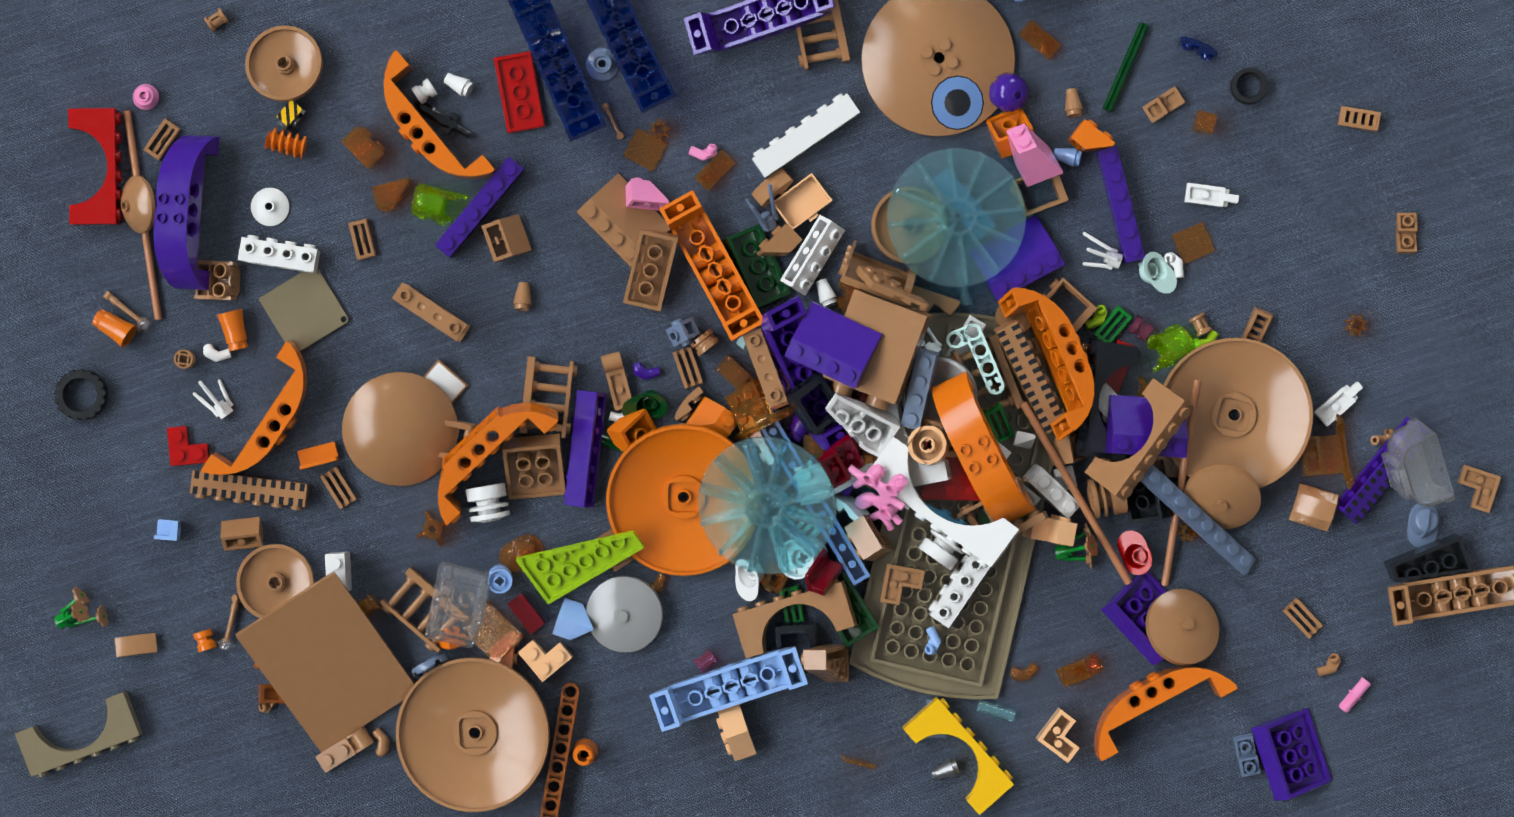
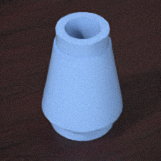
(1069, 156)

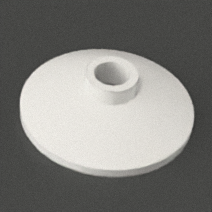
(279, 209)

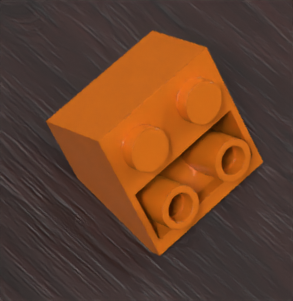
(1089, 138)

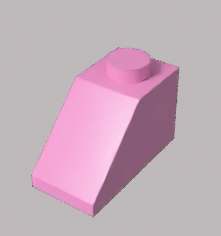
(644, 195)

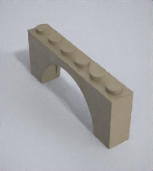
(43, 755)

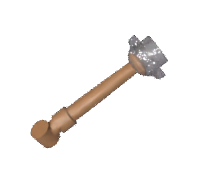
(143, 323)
(226, 643)

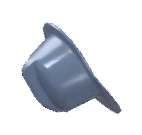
(1422, 525)

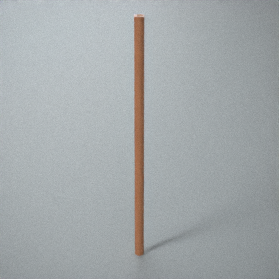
(145, 236)
(1181, 484)
(1076, 493)

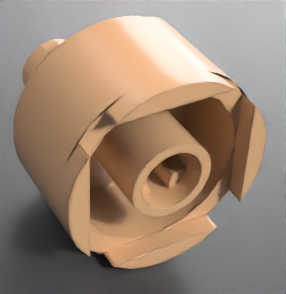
(917, 446)

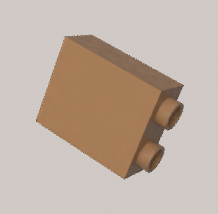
(896, 353)

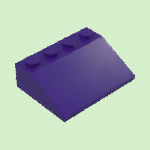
(1032, 261)
(833, 345)
(1131, 425)
(1129, 611)
(1291, 754)

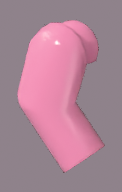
(708, 153)

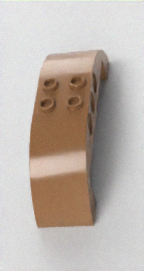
(1451, 594)

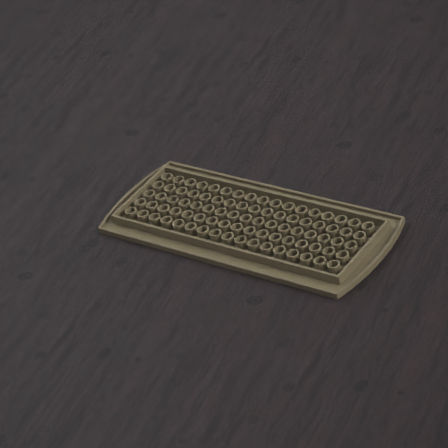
(979, 639)

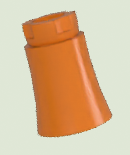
(114, 327)
(233, 329)
(587, 745)

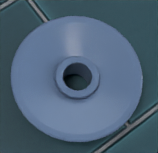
(599, 73)

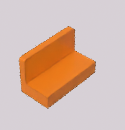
(318, 455)

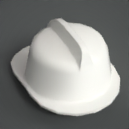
(747, 583)

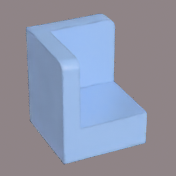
(168, 530)

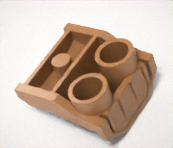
(223, 280)
(1314, 507)

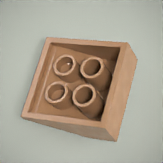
(534, 466)

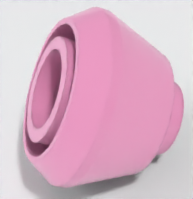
(151, 95)

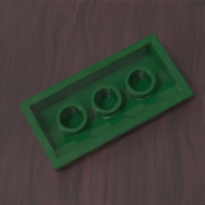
(758, 273)
(864, 618)

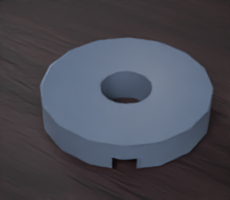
(429, 664)

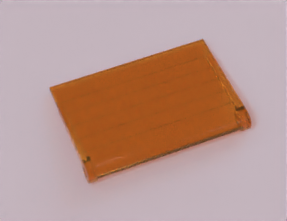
(496, 634)

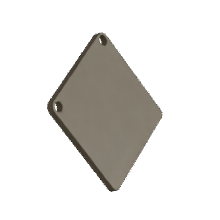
(304, 309)

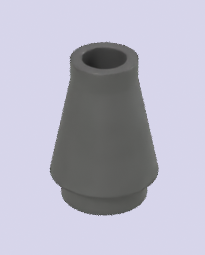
(947, 769)

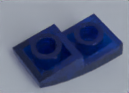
(1203, 49)

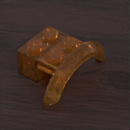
(752, 410)
(1328, 455)

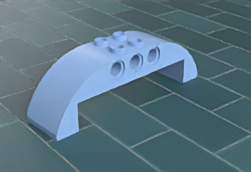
(728, 687)

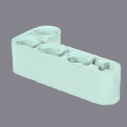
(980, 359)

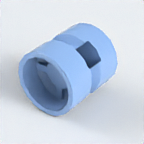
(500, 578)

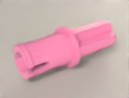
(1354, 695)

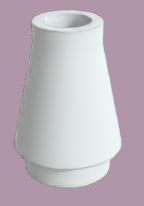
(459, 84)
(826, 294)

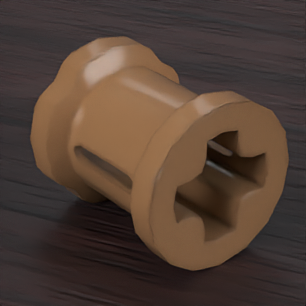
(216, 20)
(1200, 324)

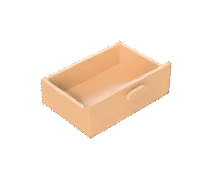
(802, 202)

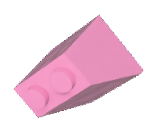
(1032, 156)

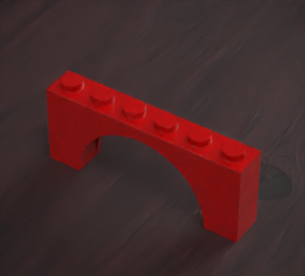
(104, 205)

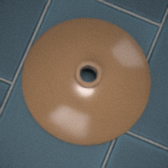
(138, 204)

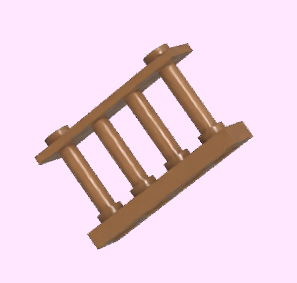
(836, 34)
(431, 312)
(765, 369)
(531, 386)
(1013, 398)
(1035, 516)
(427, 590)

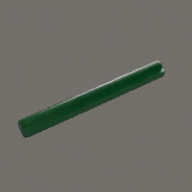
(1125, 67)

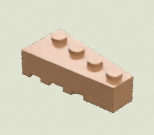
(827, 662)

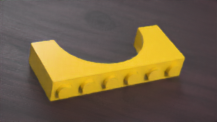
(990, 780)

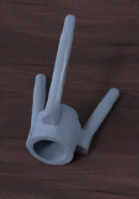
(766, 219)

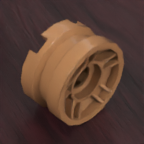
(705, 342)

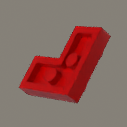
(181, 452)

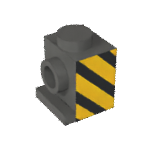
(290, 115)

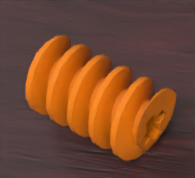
(287, 143)

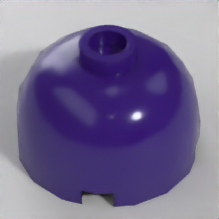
(1009, 92)

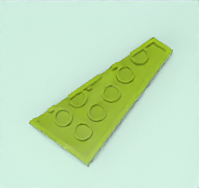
(570, 566)

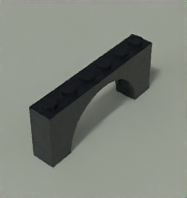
(1103, 360)

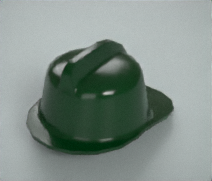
(649, 400)

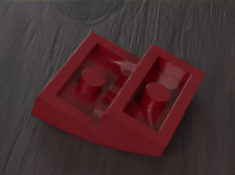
(839, 458)

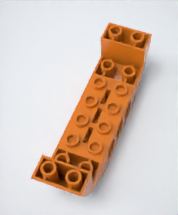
(500, 420)

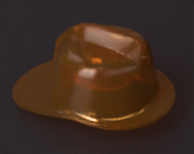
(519, 547)

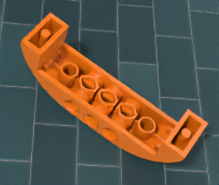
(401, 107)
(712, 265)
(1061, 352)
(292, 395)
(979, 450)
(1121, 710)

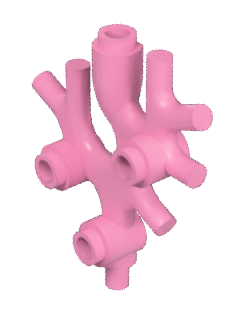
(886, 500)

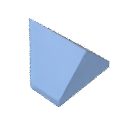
(572, 620)

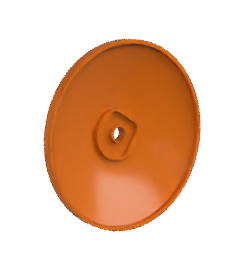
(646, 492)

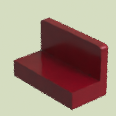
(822, 574)
(526, 613)

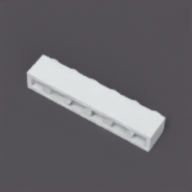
(806, 135)

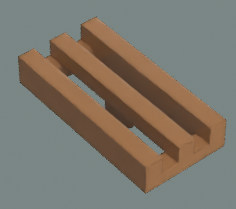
(171, 126)
(369, 236)
(682, 352)
(332, 492)
(1307, 612)

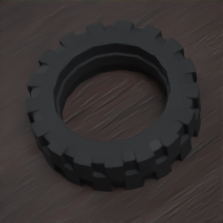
(60, 394)

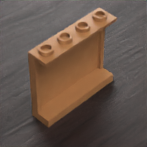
(850, 277)

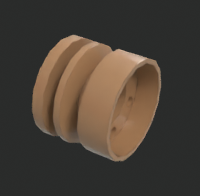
(1102, 499)

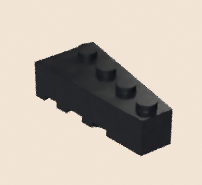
(1432, 560)

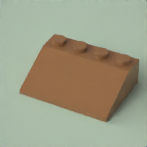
(615, 222)

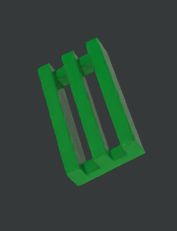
(1108, 319)
(993, 410)
(789, 589)

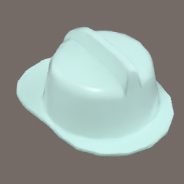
(1157, 272)

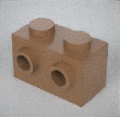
(241, 533)

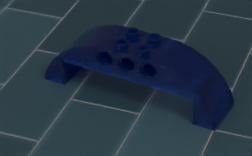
(632, 52)
(558, 67)

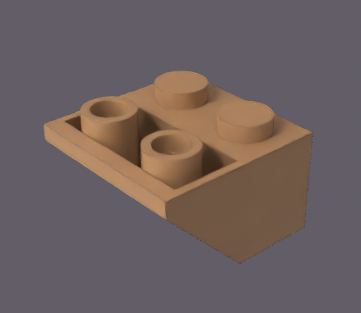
(506, 238)

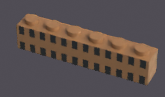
(1028, 373)
(250, 488)

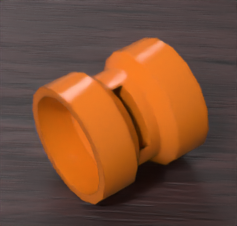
(204, 640)

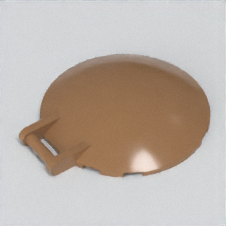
(400, 428)

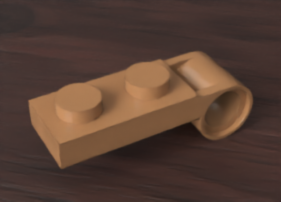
(616, 379)
(344, 749)

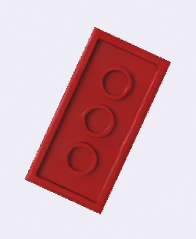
(519, 92)

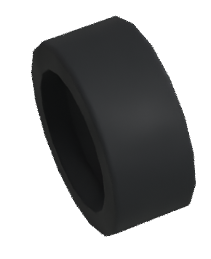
(1234, 86)

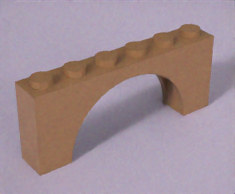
(1168, 415)
(754, 622)

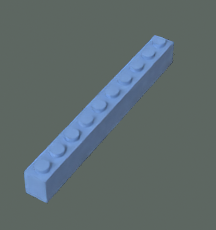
(838, 541)

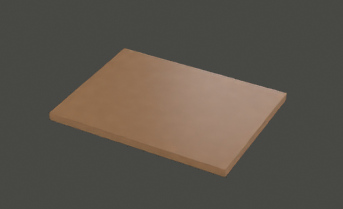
(326, 661)

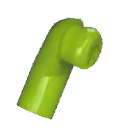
(1098, 318)
(1212, 336)

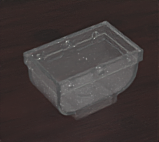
(1415, 463)
(457, 604)

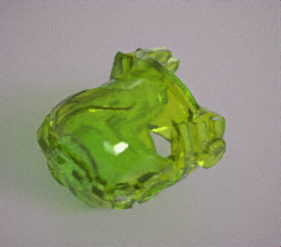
(433, 201)
(1170, 345)

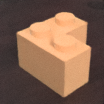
(1054, 530)
(545, 663)
(735, 733)
(1054, 733)

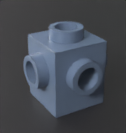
(682, 331)

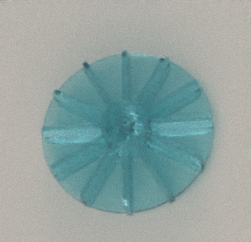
(956, 217)
(767, 505)

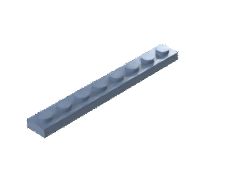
(1198, 520)

